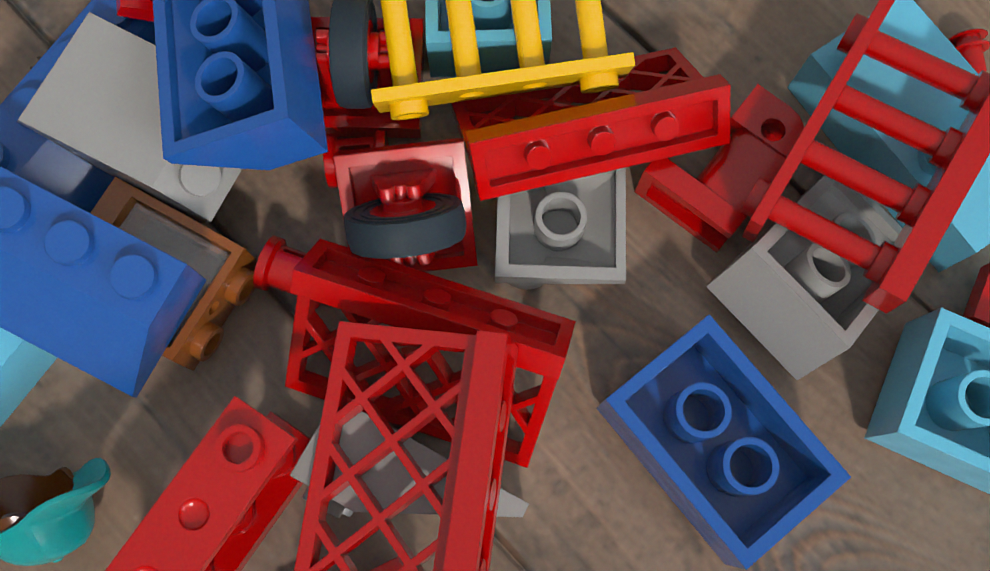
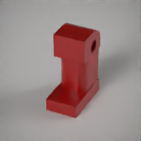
(711, 204)

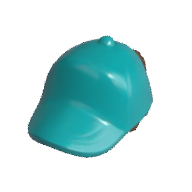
(49, 513)

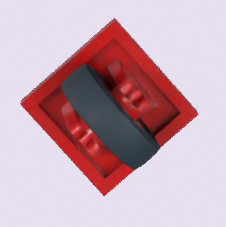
(355, 60)
(408, 204)

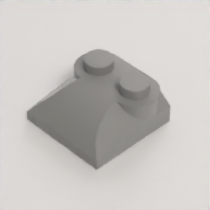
(563, 233)

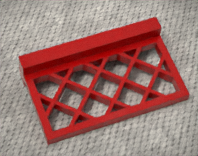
(610, 132)
(405, 297)
(474, 461)

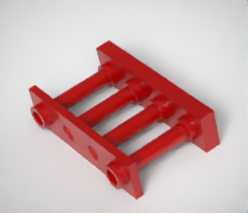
(922, 209)
(220, 497)

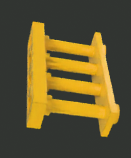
(411, 99)

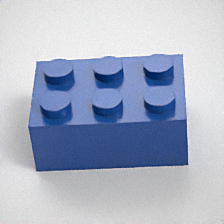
(723, 444)

